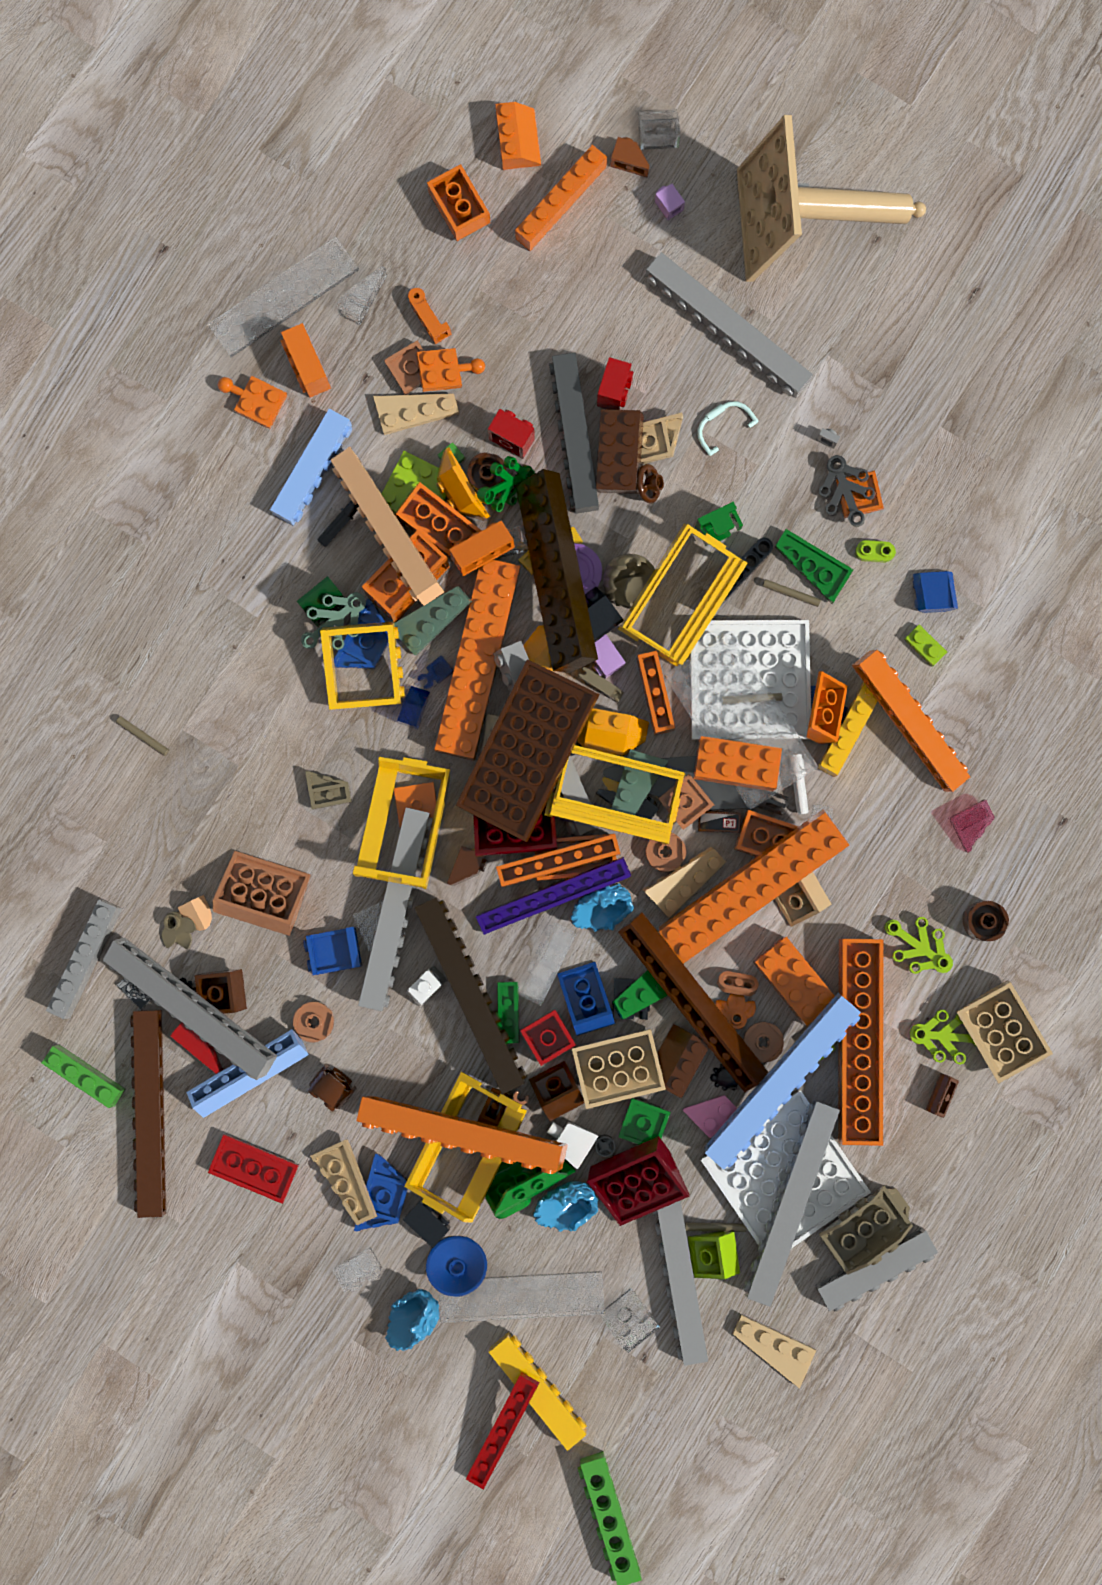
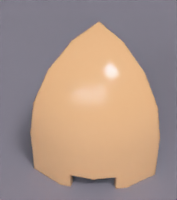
(198, 912)

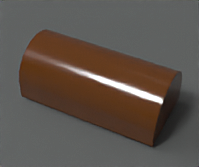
(942, 1095)

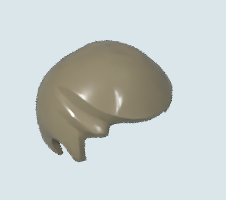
(626, 578)

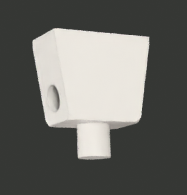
(426, 986)
(578, 1140)

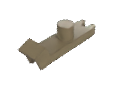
(601, 684)

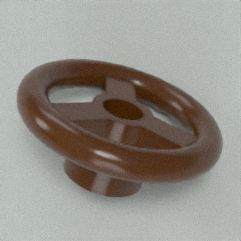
(652, 482)

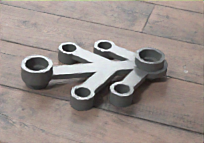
(845, 488)

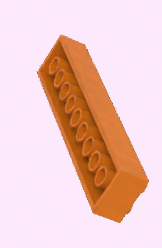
(475, 661)
(753, 886)
(862, 1047)
(463, 1133)

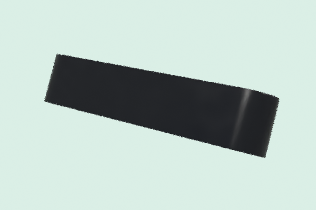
(758, 558)

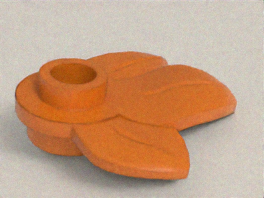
(736, 1006)

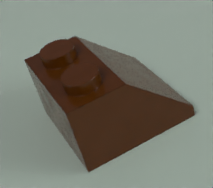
(466, 866)
(557, 1091)

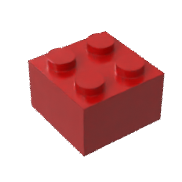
(614, 384)
(511, 433)
(548, 1037)

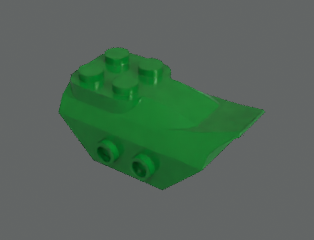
(516, 1186)

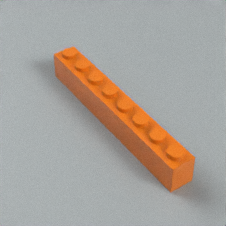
(911, 720)

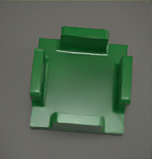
(719, 522)
(643, 1122)

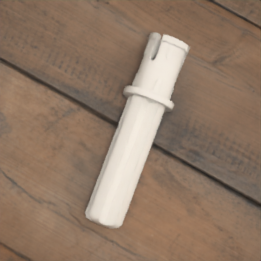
(800, 796)

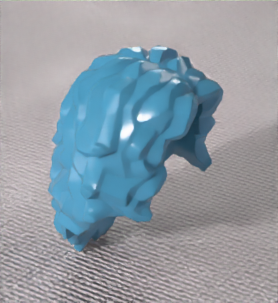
(602, 908)
(566, 1206)
(412, 1319)

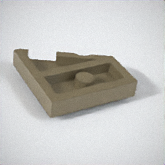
(326, 791)

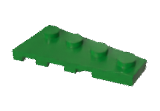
(817, 566)
(638, 995)

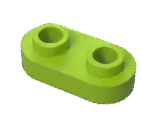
(875, 551)

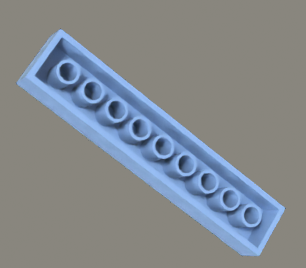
(781, 1081)

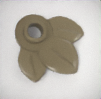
(177, 933)

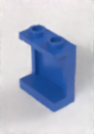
(333, 951)

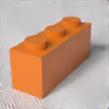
(481, 547)

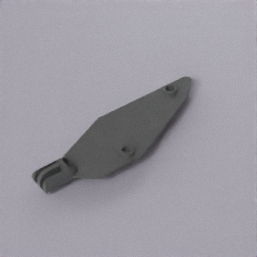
(722, 795)

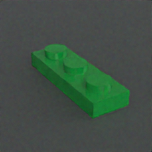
(509, 1009)

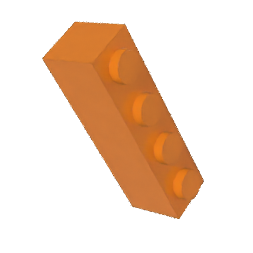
(655, 693)

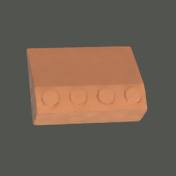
(261, 893)

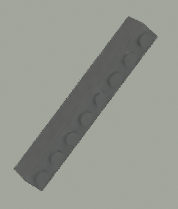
(575, 433)

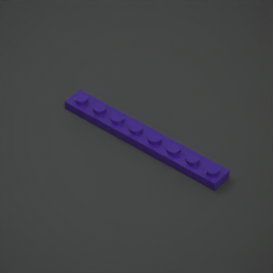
(553, 895)

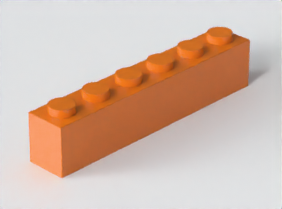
(561, 198)
(558, 860)

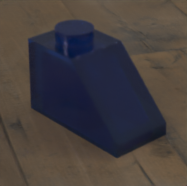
(413, 707)

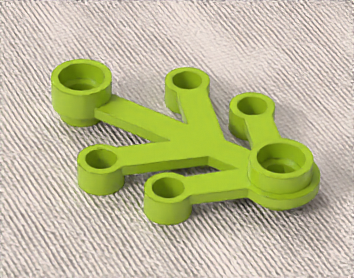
(921, 947)
(944, 1037)

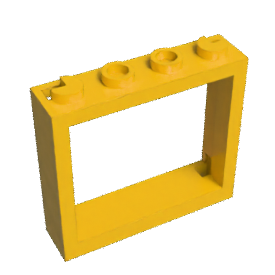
(395, 654)

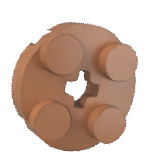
(674, 860)
(303, 1027)
(775, 1041)

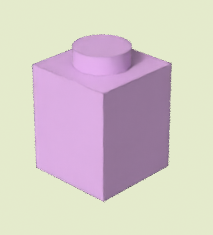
(669, 201)

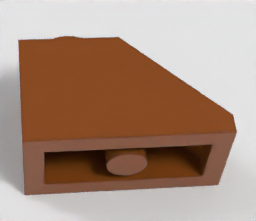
(629, 157)

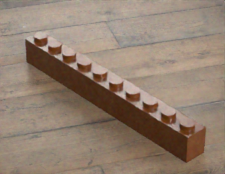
(693, 1002)
(149, 1113)

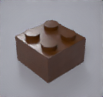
(222, 989)

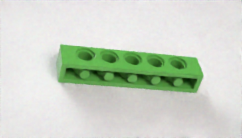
(621, 1573)

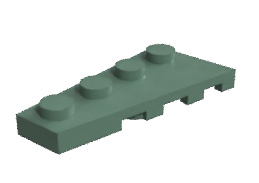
(428, 621)
(636, 784)

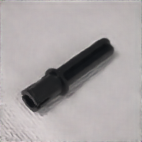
(338, 523)

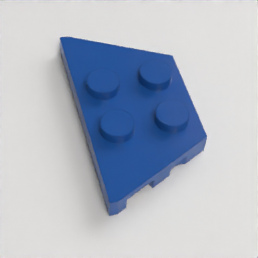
(366, 648)
(386, 1193)

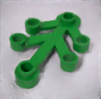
(487, 495)

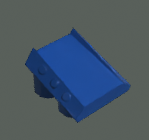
(934, 592)

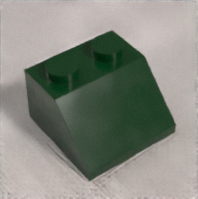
(314, 598)

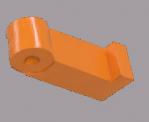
(428, 319)

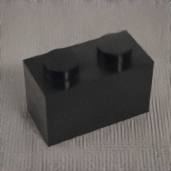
(427, 1223)

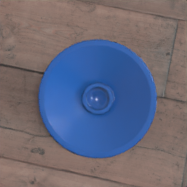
(456, 1266)

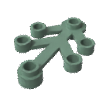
(336, 617)

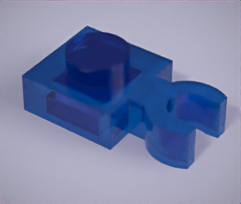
(438, 671)

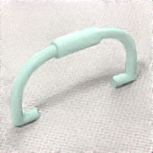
(715, 412)

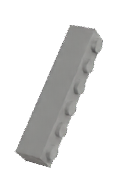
(84, 959)
(842, 1287)

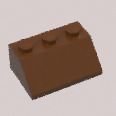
(680, 1059)

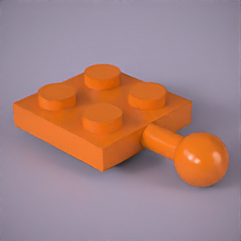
(441, 369)
(257, 401)

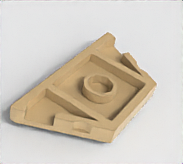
(660, 438)

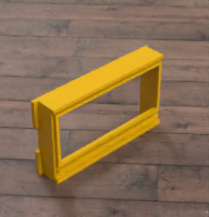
(704, 611)
(379, 813)
(614, 819)
(487, 1167)

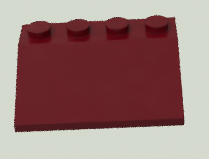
(493, 840)
(638, 1181)

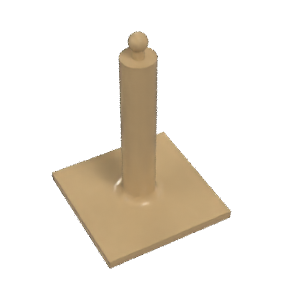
(775, 204)

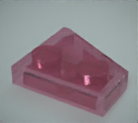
(971, 823)

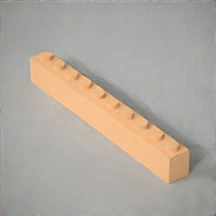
(387, 527)

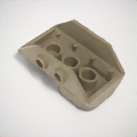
(868, 1230)

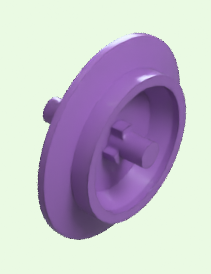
(589, 566)

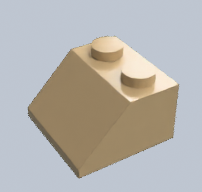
(803, 900)

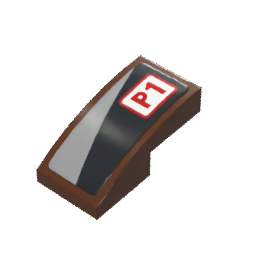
(719, 822)

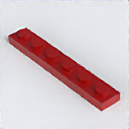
(502, 1430)

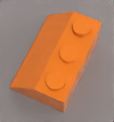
(517, 135)
(826, 709)

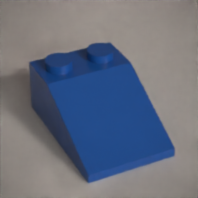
(586, 998)

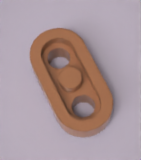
(737, 982)

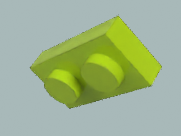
(925, 645)

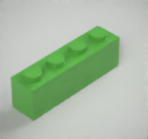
(83, 1076)

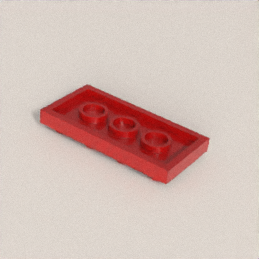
(253, 1168)

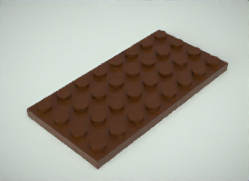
(527, 750)

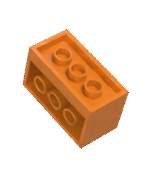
(388, 590)

